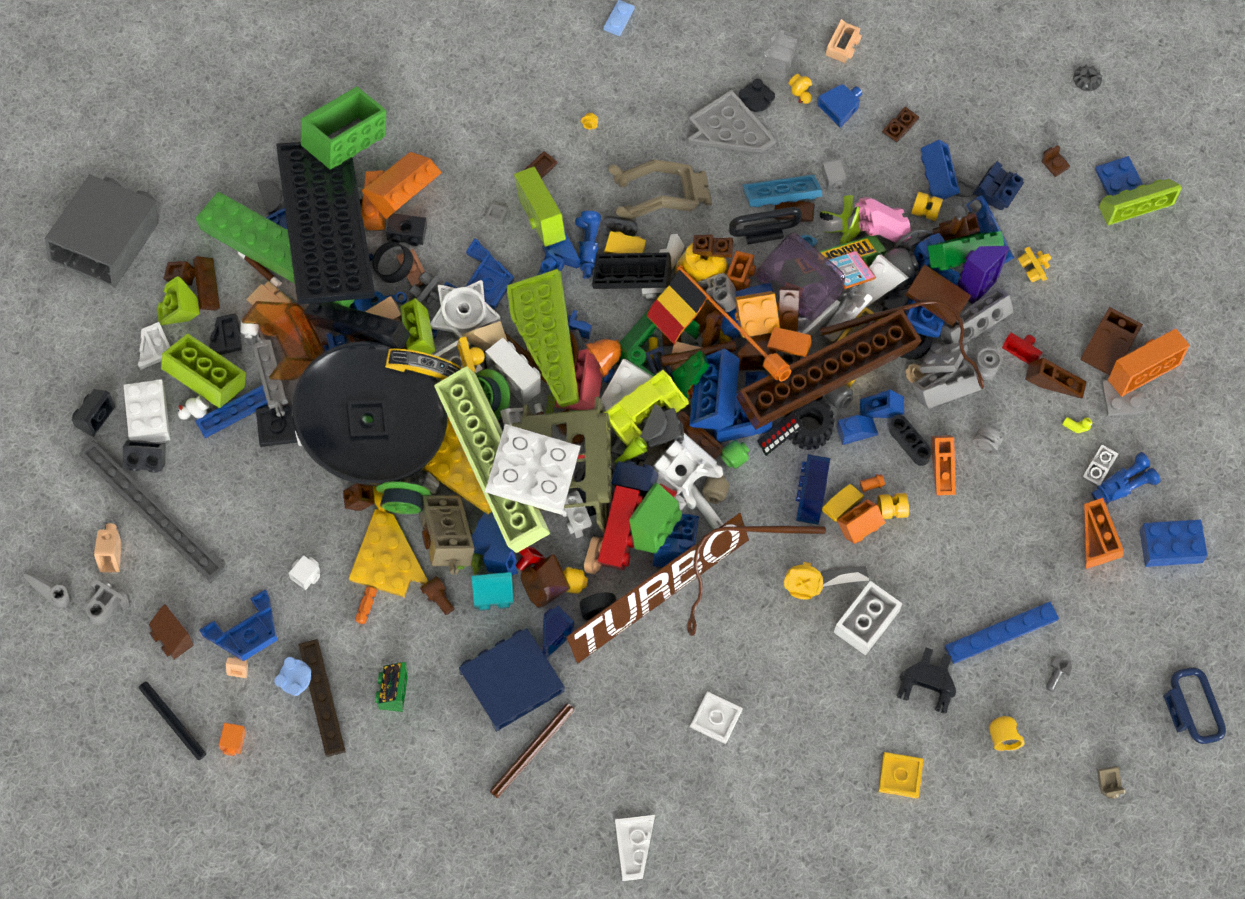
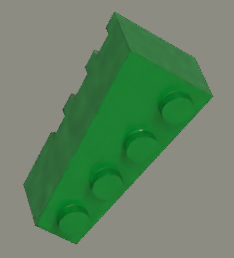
(954, 251)

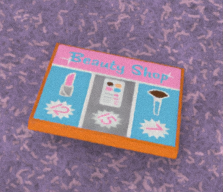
(854, 269)

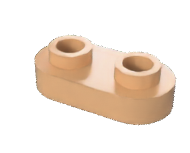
(591, 561)

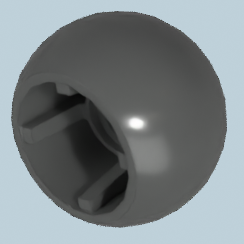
(904, 262)

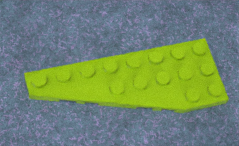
(542, 321)

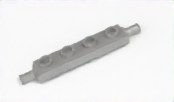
(266, 363)

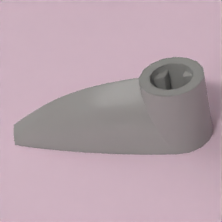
(49, 590)

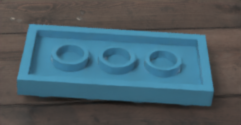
(782, 190)

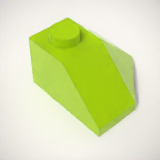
(178, 303)

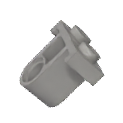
(106, 600)

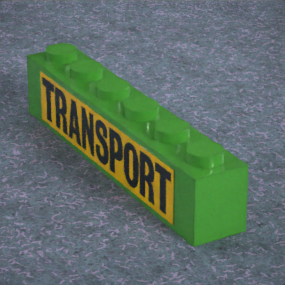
(866, 247)

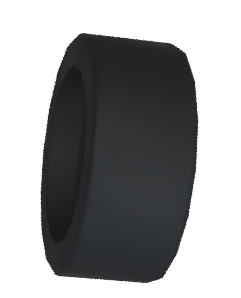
(596, 603)

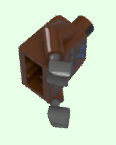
(960, 225)

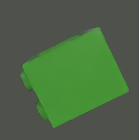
(334, 116)

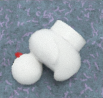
(194, 406)

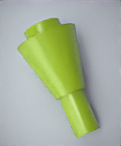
(636, 447)

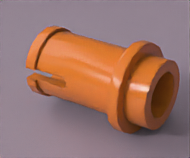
(872, 483)

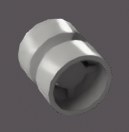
(988, 362)

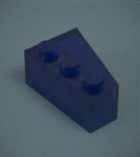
(812, 488)

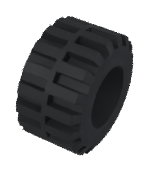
(817, 436)

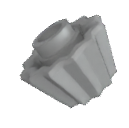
(429, 482)

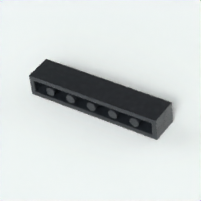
(358, 324)

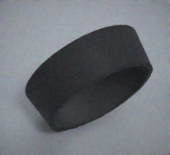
(402, 272)

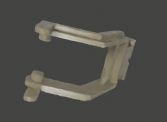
(692, 184)

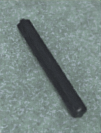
(172, 720)

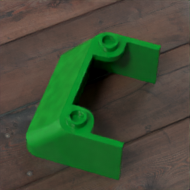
(639, 334)

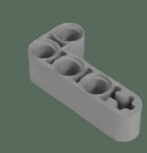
(720, 290)

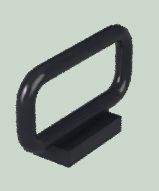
(767, 230)

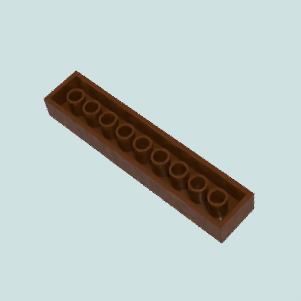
(829, 369)

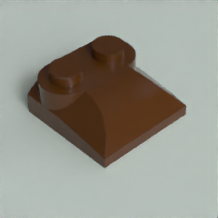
(544, 581)

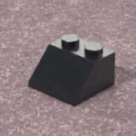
(93, 412)

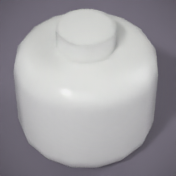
(249, 330)

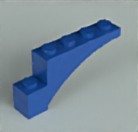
(490, 542)

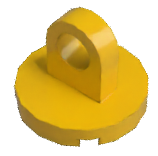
(803, 581)

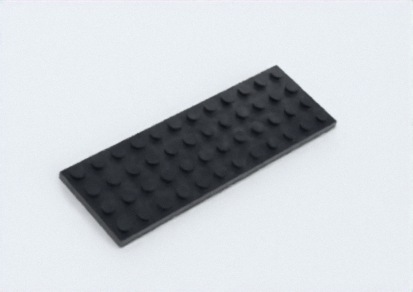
(324, 228)

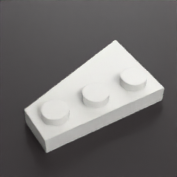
(847, 311)
(633, 844)

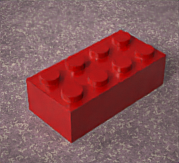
(618, 532)

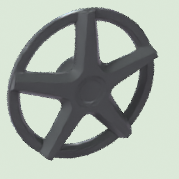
(914, 241)

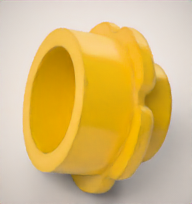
(589, 121)

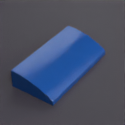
(922, 319)

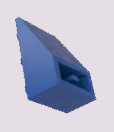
(679, 541)

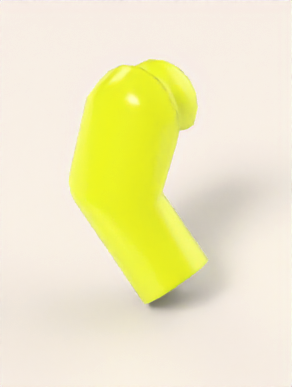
(1078, 427)

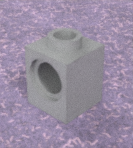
(834, 175)

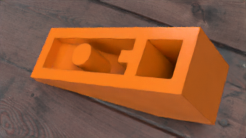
(943, 464)

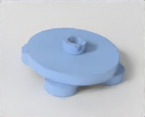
(293, 676)

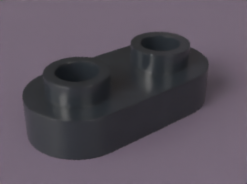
(619, 225)

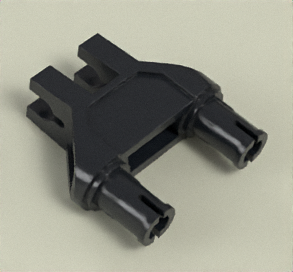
(929, 677)

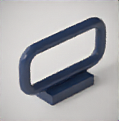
(1179, 710)

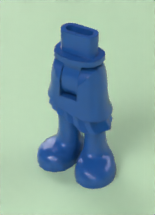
(588, 249)
(1118, 485)

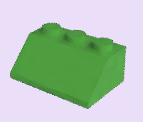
(654, 519)

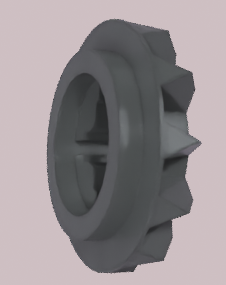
(1082, 81)

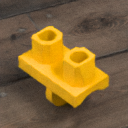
(1029, 258)

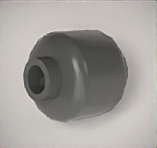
(840, 397)

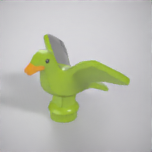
(846, 222)

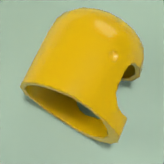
(1004, 729)

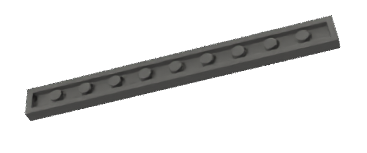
(152, 511)

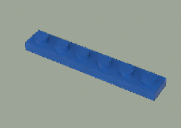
(1001, 632)

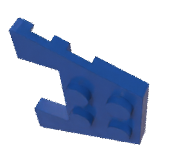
(491, 272)
(249, 635)

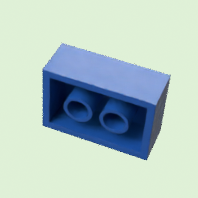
(1173, 543)

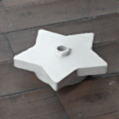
(461, 299)

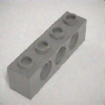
(979, 317)

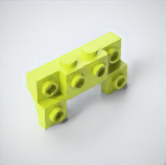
(639, 404)

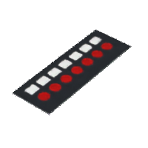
(780, 433)

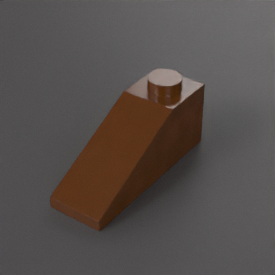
(1054, 378)

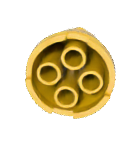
(700, 266)

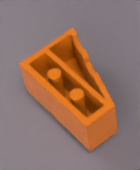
(1100, 535)

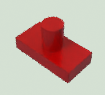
(1022, 348)
(529, 556)

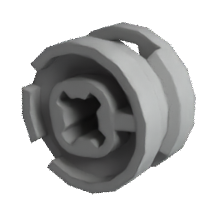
(987, 440)

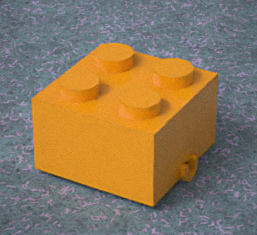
(757, 313)

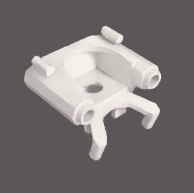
(697, 464)

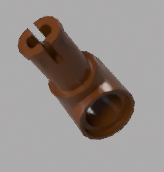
(436, 592)

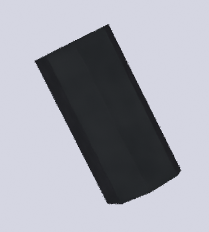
(632, 270)

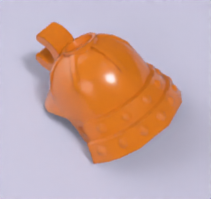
(606, 353)

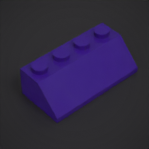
(982, 270)

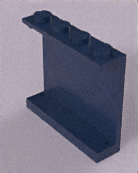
(511, 678)

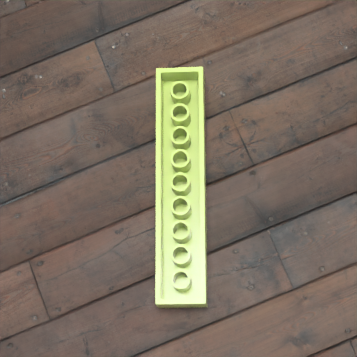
(480, 438)

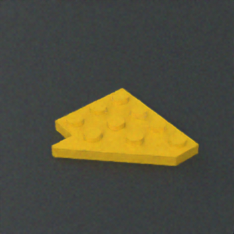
(386, 557)

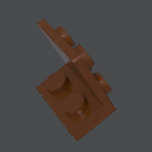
(710, 323)

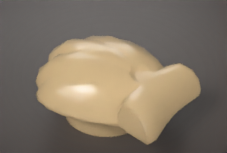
(914, 373)

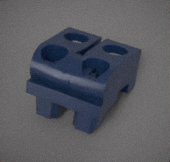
(999, 186)

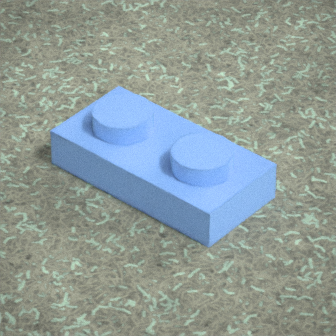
(619, 17)

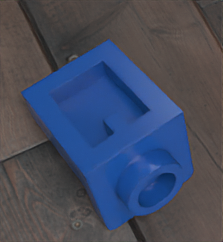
(584, 328)

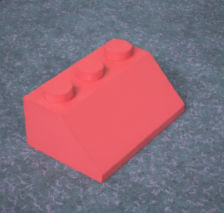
(588, 381)

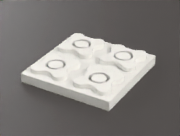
(533, 469)

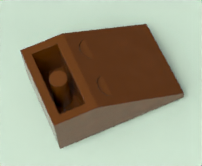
(1111, 340)

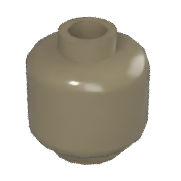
(715, 489)

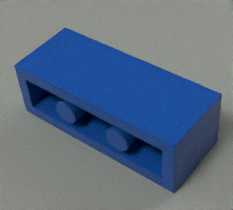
(939, 170)

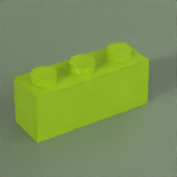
(417, 322)

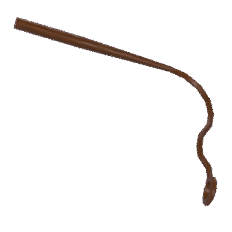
(868, 318)
(767, 529)

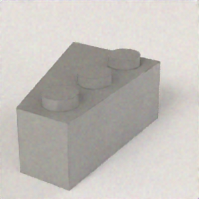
(946, 386)

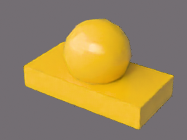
(469, 357)

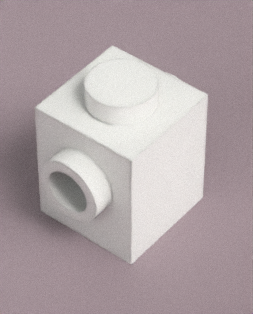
(305, 572)

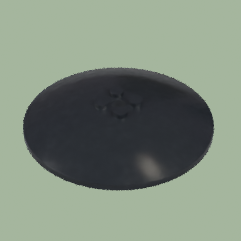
(353, 384)

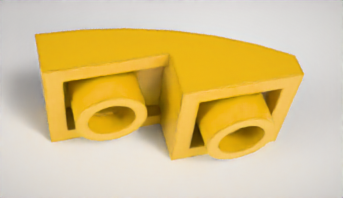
(842, 502)

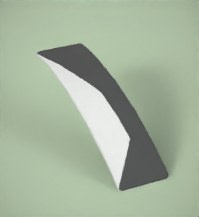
(844, 575)

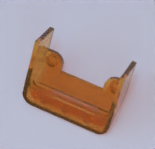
(292, 332)

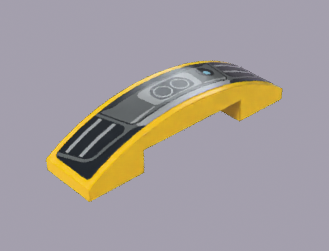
(420, 362)

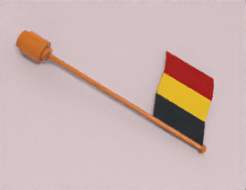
(682, 303)

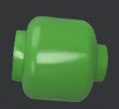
(735, 454)

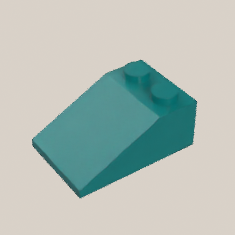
(492, 591)

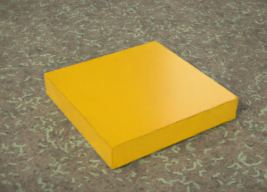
(901, 775)

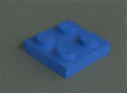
(1118, 176)

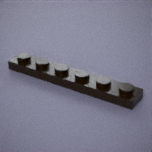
(322, 699)

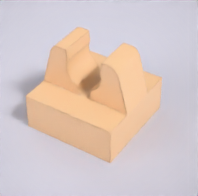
(236, 667)

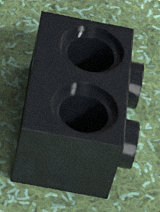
(143, 450)

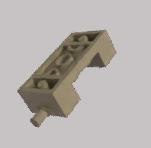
(452, 543)

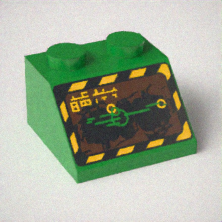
(393, 687)

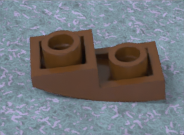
(901, 124)
(806, 208)
(713, 247)

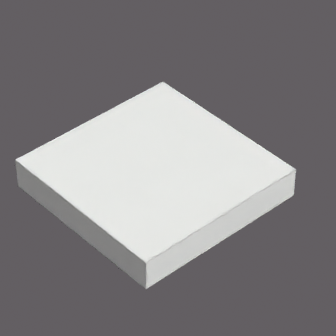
(716, 717)

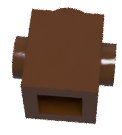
(358, 497)

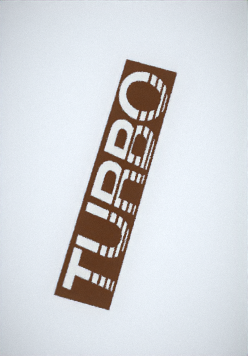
(654, 591)

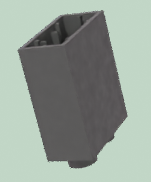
(102, 230)

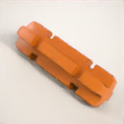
(365, 605)

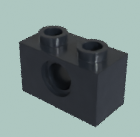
(400, 222)

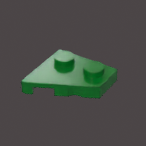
(690, 372)

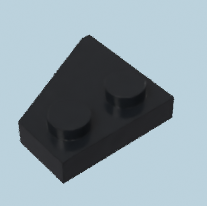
(226, 335)

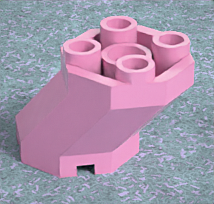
(882, 220)

